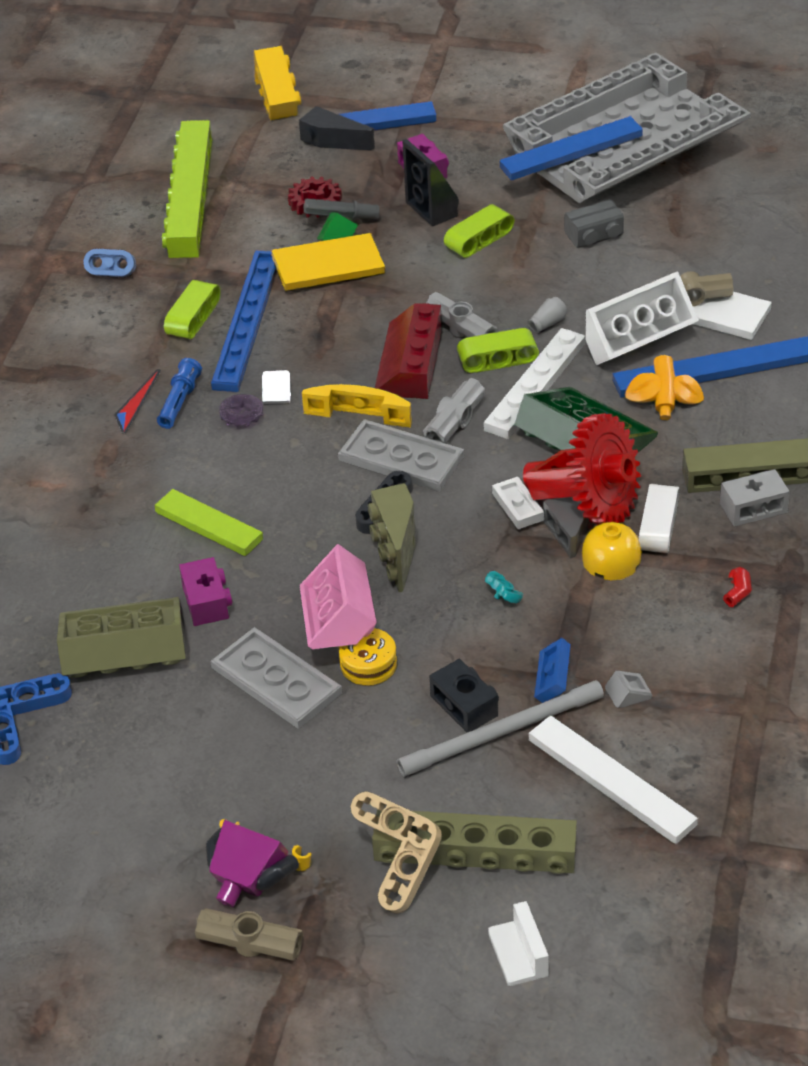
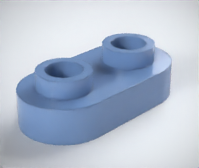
(110, 262)

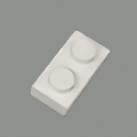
(517, 502)

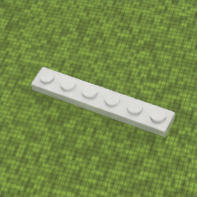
(537, 378)

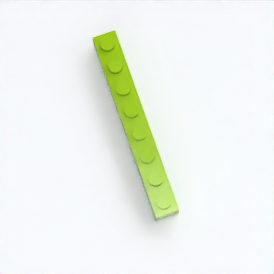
(187, 190)

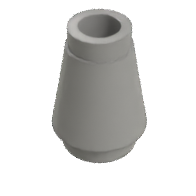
(548, 314)

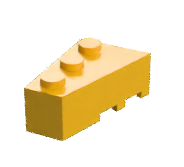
(276, 83)

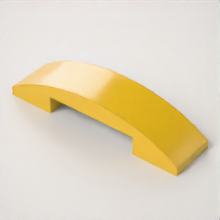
(357, 399)

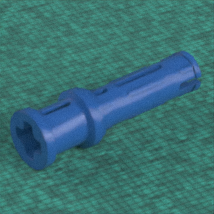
(182, 384)

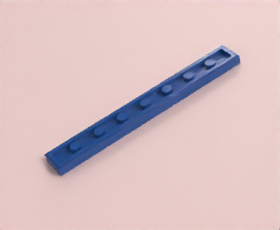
(245, 323)
(728, 363)

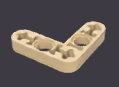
(410, 847)

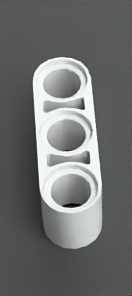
(658, 518)

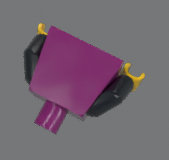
(249, 861)

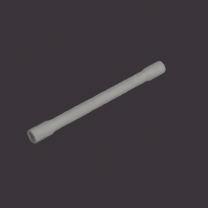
(426, 757)

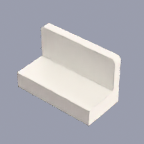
(520, 947)

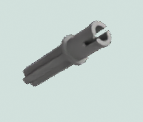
(346, 209)

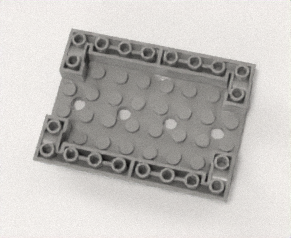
(649, 92)

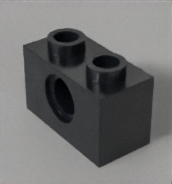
(464, 695)

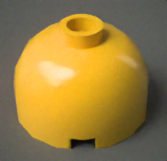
(611, 551)

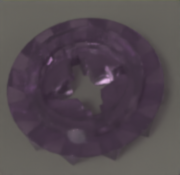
(231, 408)

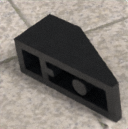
(332, 130)

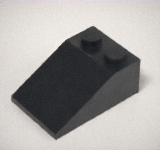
(427, 188)

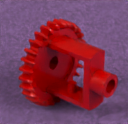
(596, 472)

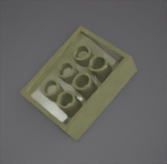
(120, 637)

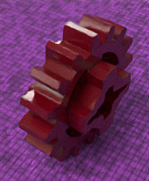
(312, 189)

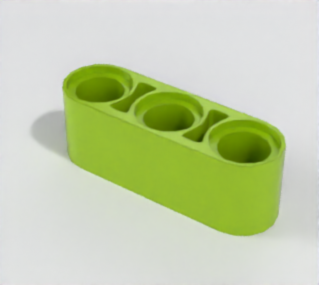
(479, 231)
(192, 309)
(497, 350)

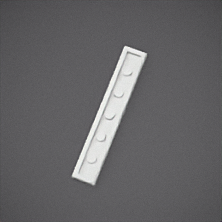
(613, 779)

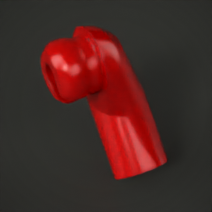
(741, 588)

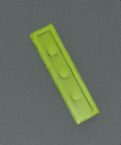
(209, 522)

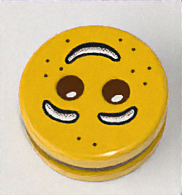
(370, 659)

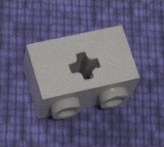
(754, 497)

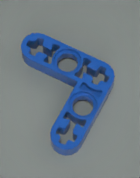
(18, 706)

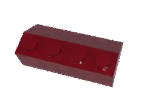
(411, 352)

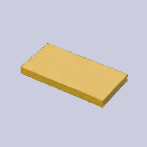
(328, 261)

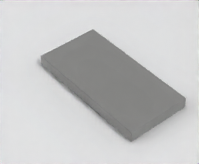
(392, 450)
(276, 677)

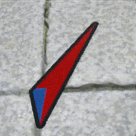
(129, 410)

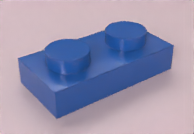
(552, 670)

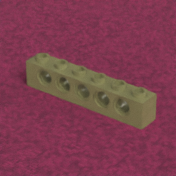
(490, 842)

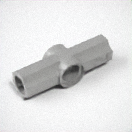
(461, 317)
(455, 411)

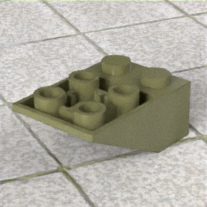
(393, 530)

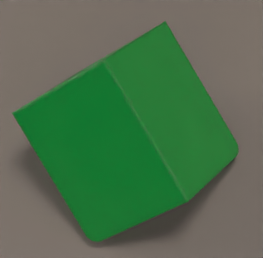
(336, 227)

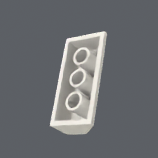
(638, 318)

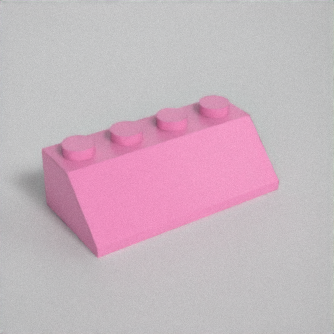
(337, 601)

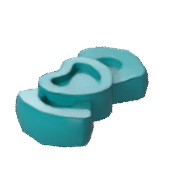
(503, 587)

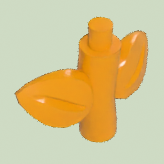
(664, 388)

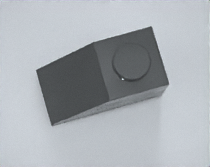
(566, 523)

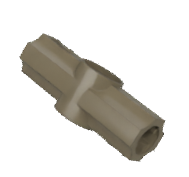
(707, 286)
(249, 934)

